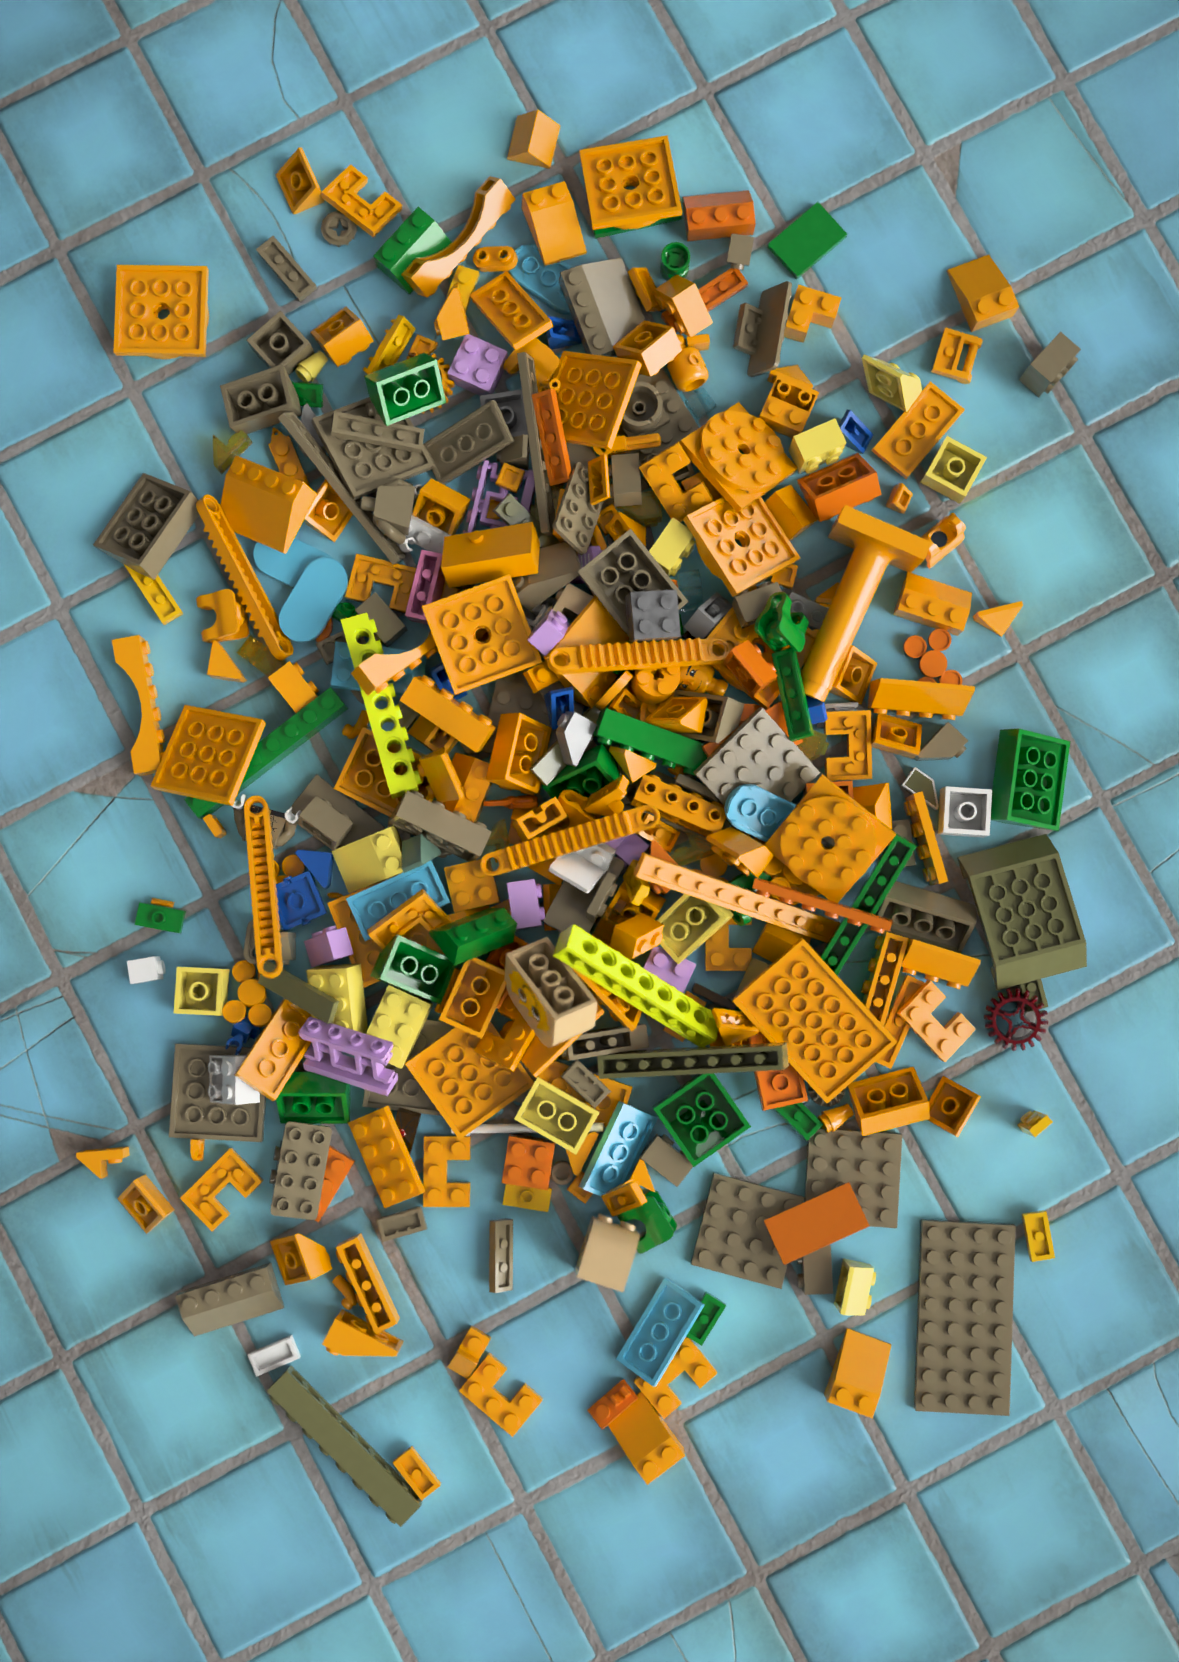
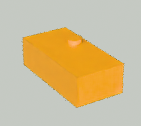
(490, 554)

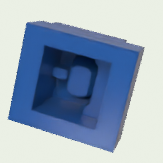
(241, 1033)

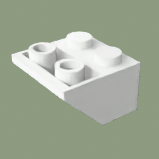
(227, 1087)

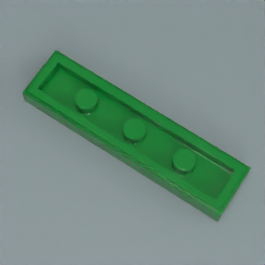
(792, 694)

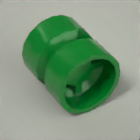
(674, 260)

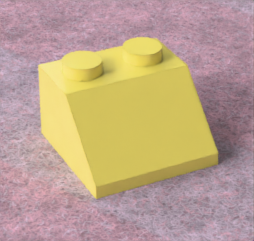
(853, 1287)

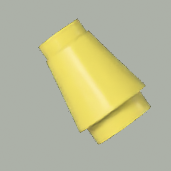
(310, 367)

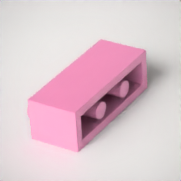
(426, 585)

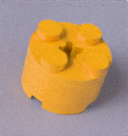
(651, 690)

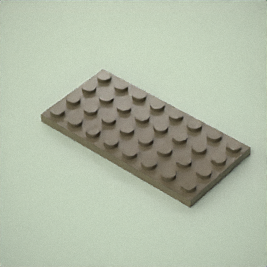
(964, 1317)

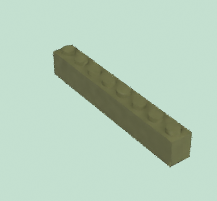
(694, 1060)
(345, 1446)

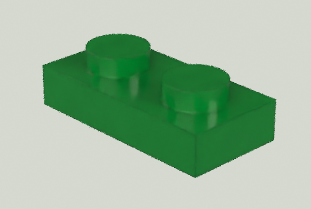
(800, 1119)
(707, 1318)

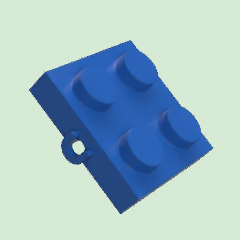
(299, 901)

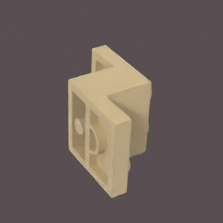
(571, 601)

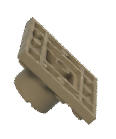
(660, 413)

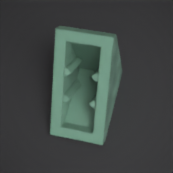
(417, 852)

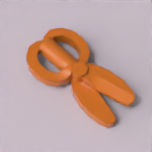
(513, 802)

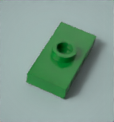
(309, 393)
(160, 917)

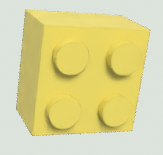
(817, 446)
(953, 469)
(673, 545)
(201, 991)

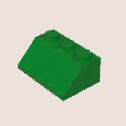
(415, 238)
(406, 388)
(591, 774)
(475, 934)
(414, 969)
(314, 1100)

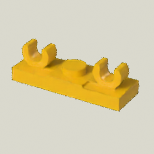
(391, 345)

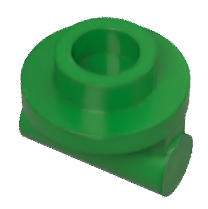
(343, 611)

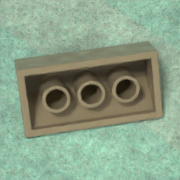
(441, 827)
(928, 916)
(230, 1299)

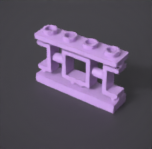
(481, 506)
(363, 1071)

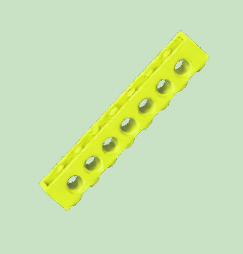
(354, 628)
(636, 985)

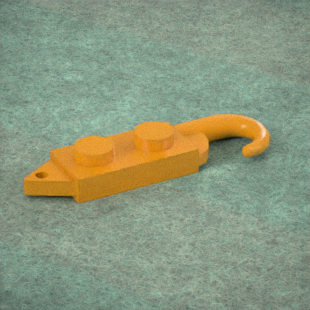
(286, 456)

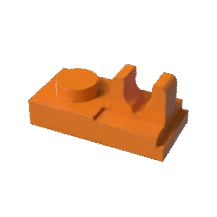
(613, 1404)

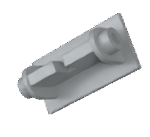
(813, 611)

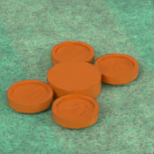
(932, 662)

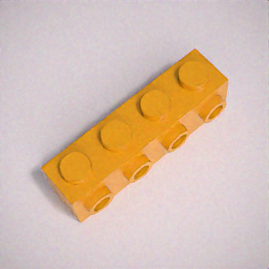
(448, 713)
(679, 806)
(884, 974)
(368, 1283)

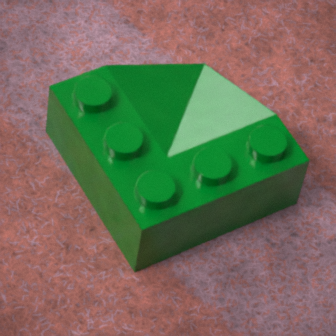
(701, 1117)

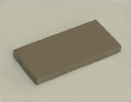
(468, 442)
(363, 823)

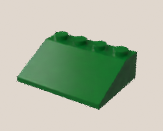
(1029, 779)

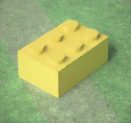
(344, 984)
(400, 1022)
(556, 1115)

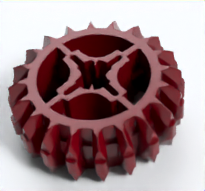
(1008, 1037)

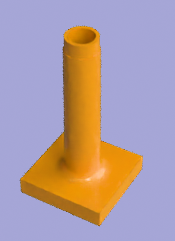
(874, 548)

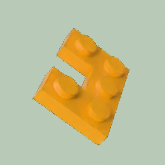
(343, 196)
(659, 475)
(371, 570)
(859, 745)
(416, 909)
(721, 957)
(918, 1016)
(507, 1051)
(436, 1156)
(202, 1194)
(686, 1358)
(506, 1413)

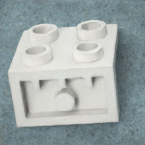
(584, 867)

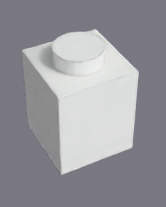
(145, 969)

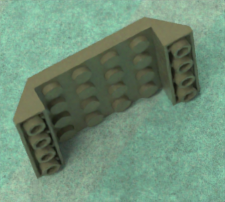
(1025, 911)

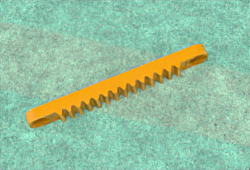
(244, 577)
(638, 655)
(570, 840)
(263, 887)

